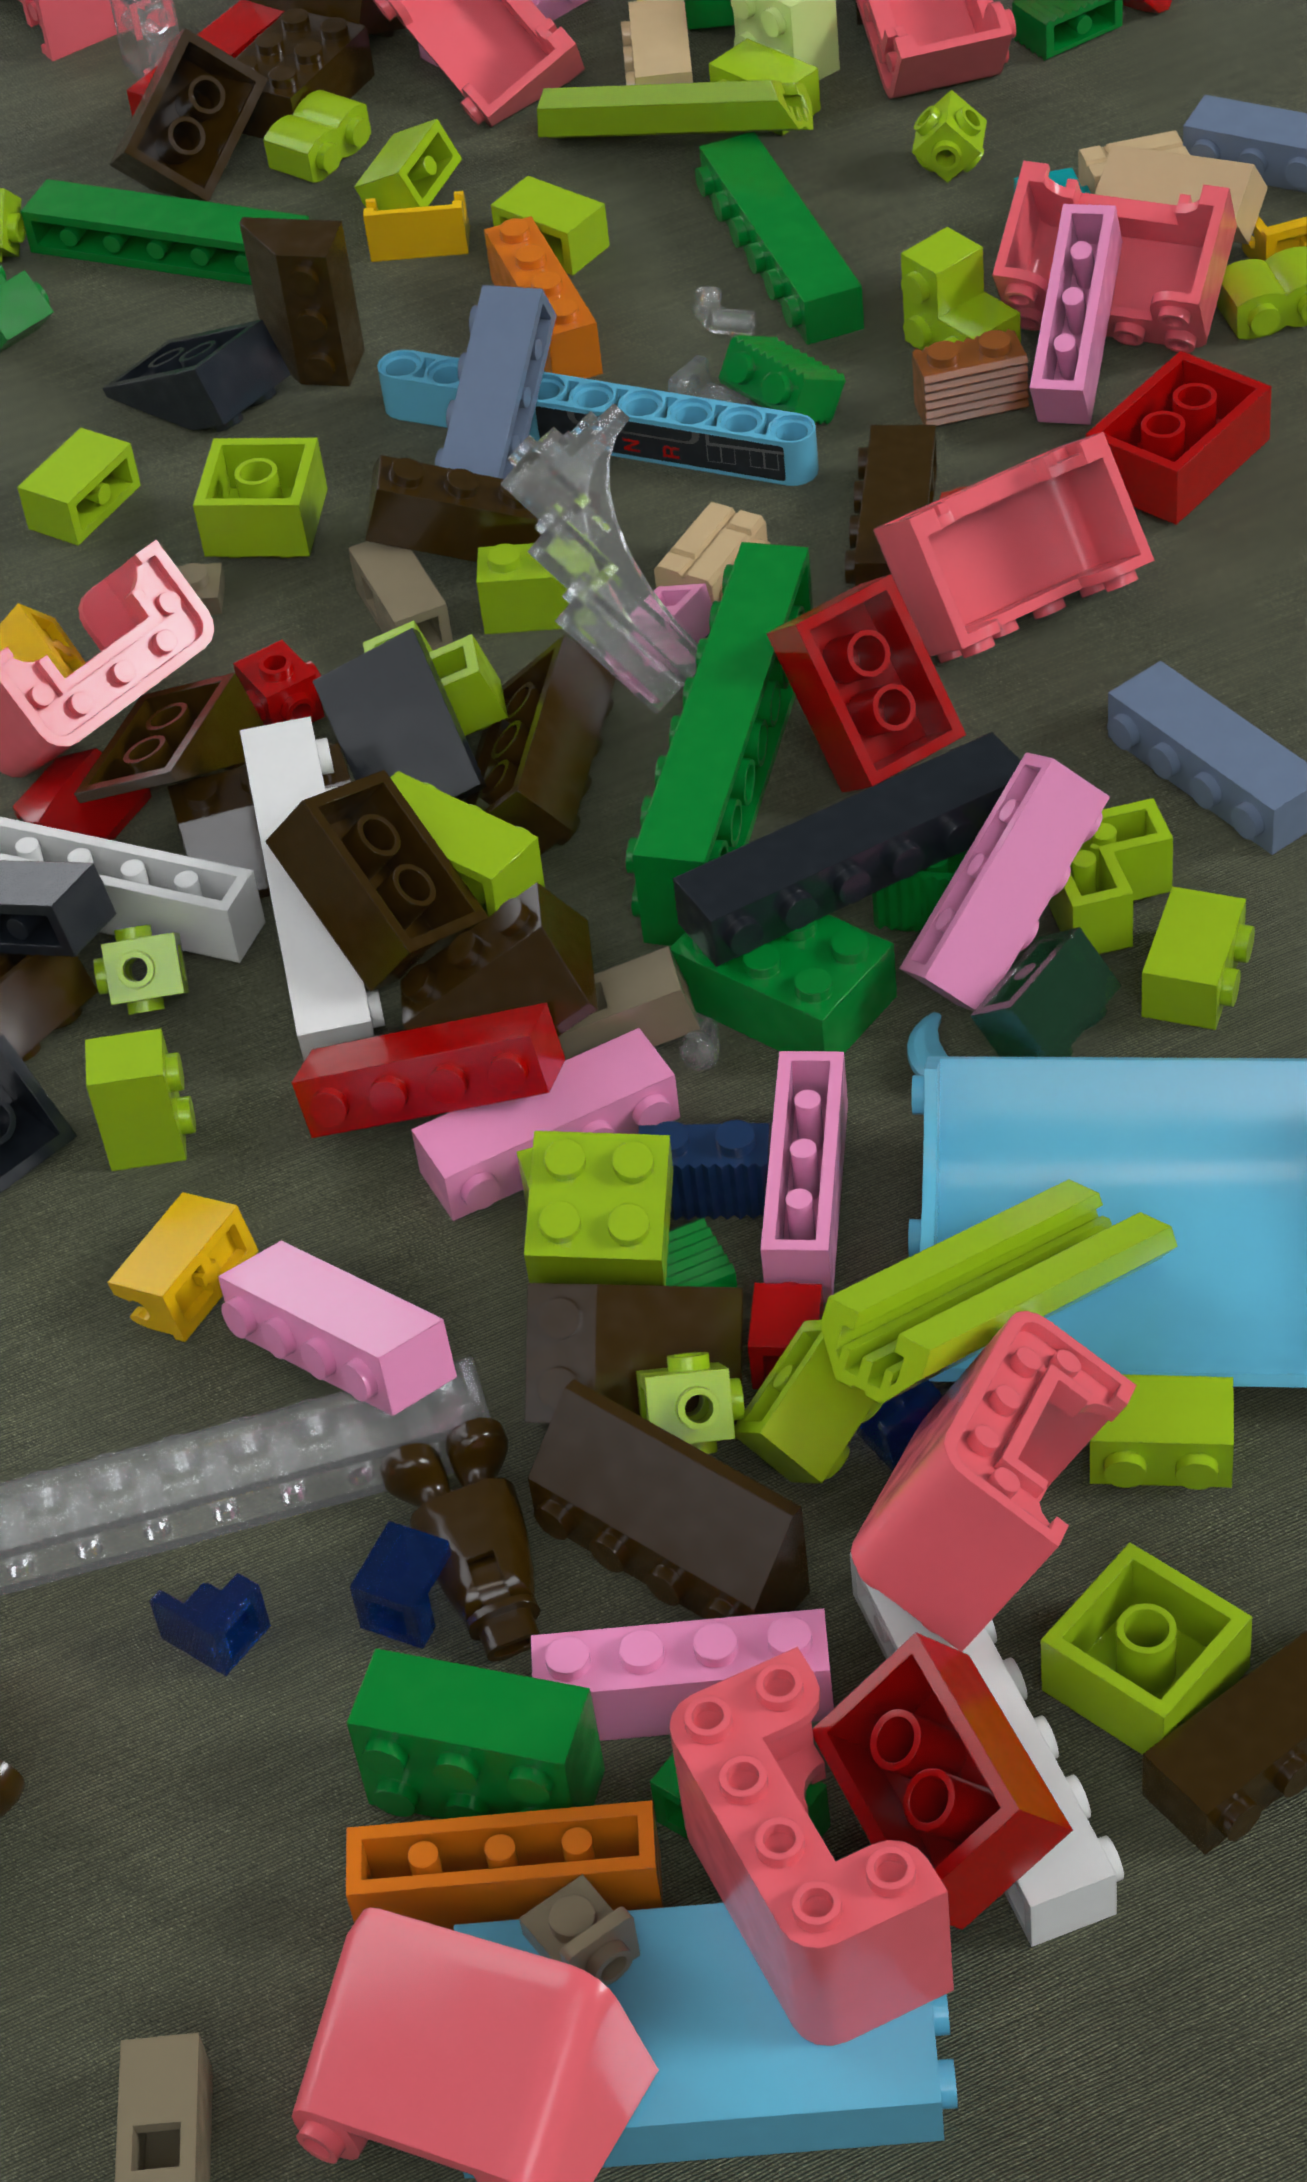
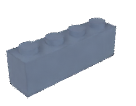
(1251, 134)
(498, 380)
(1211, 755)

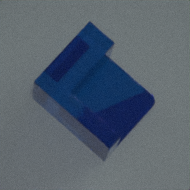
(897, 1421)
(396, 1581)
(214, 1623)

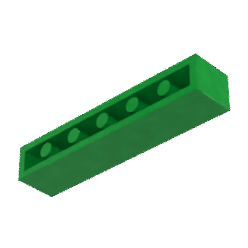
(141, 230)
(780, 238)

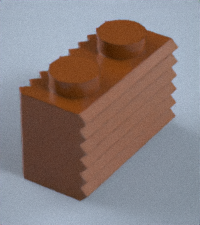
(970, 378)

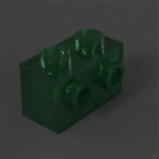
(1047, 998)

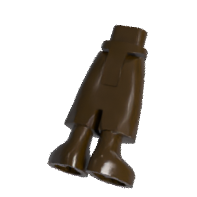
(490, 1558)

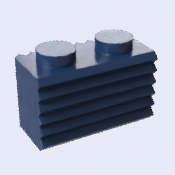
(717, 1168)

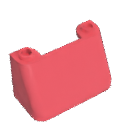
(491, 50)
(469, 2057)

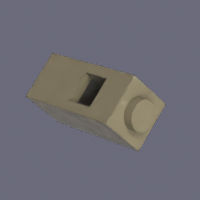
(399, 591)
(634, 995)
(164, 2110)

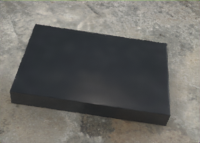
(398, 717)

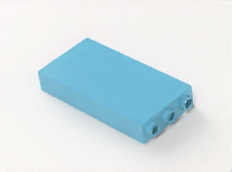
(737, 2069)

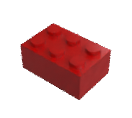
(1185, 433)
(866, 684)
(944, 1771)

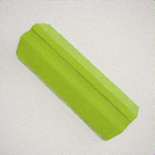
(674, 109)
(964, 1289)

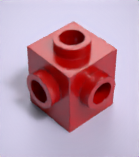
(280, 684)

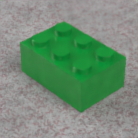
(798, 991)
(471, 1740)

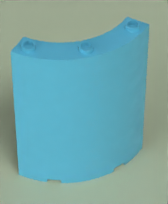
(1177, 1138)

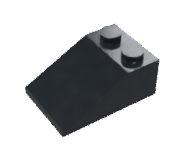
(204, 377)

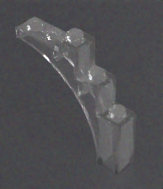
(582, 545)

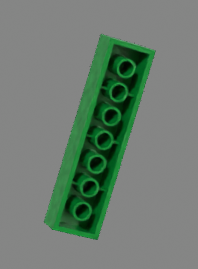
(724, 737)

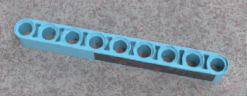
(661, 426)

